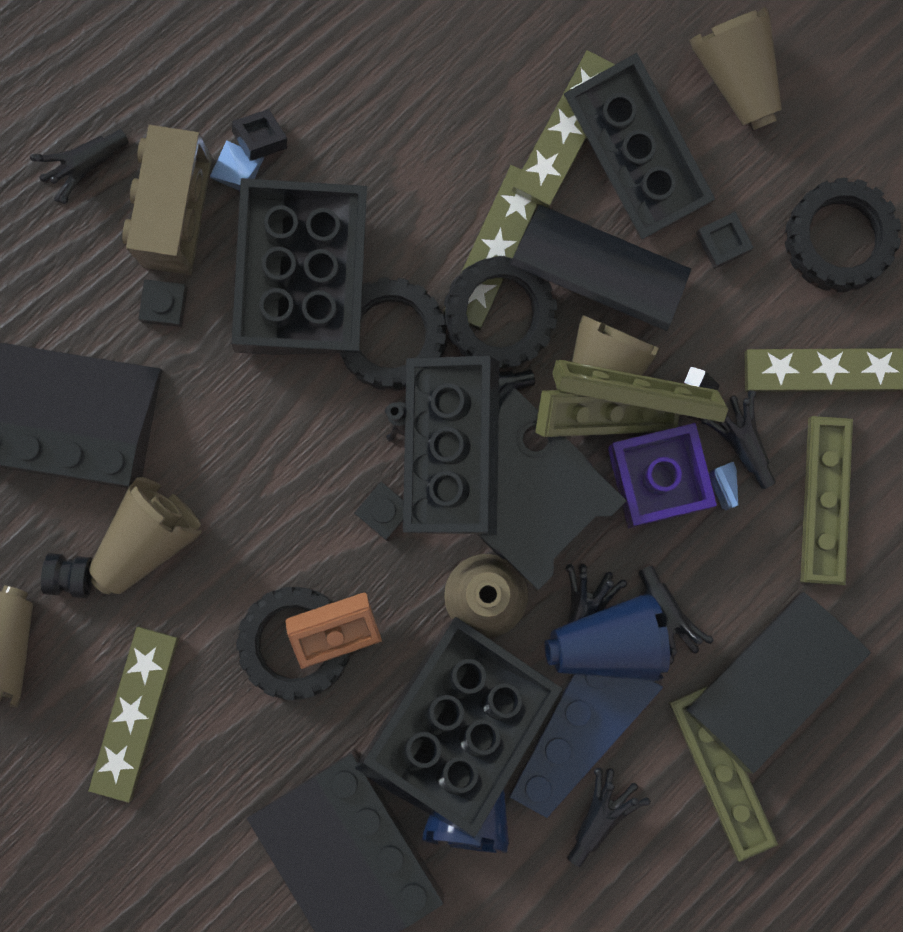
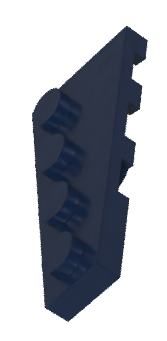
(577, 735)

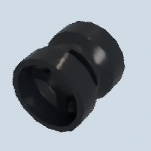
(65, 575)

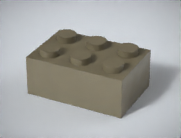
(168, 199)

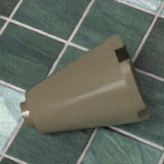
(743, 66)
(611, 348)
(141, 537)
(463, 596)
(14, 639)

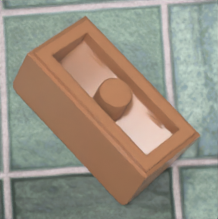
(333, 630)

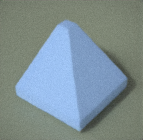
(234, 165)
(725, 485)

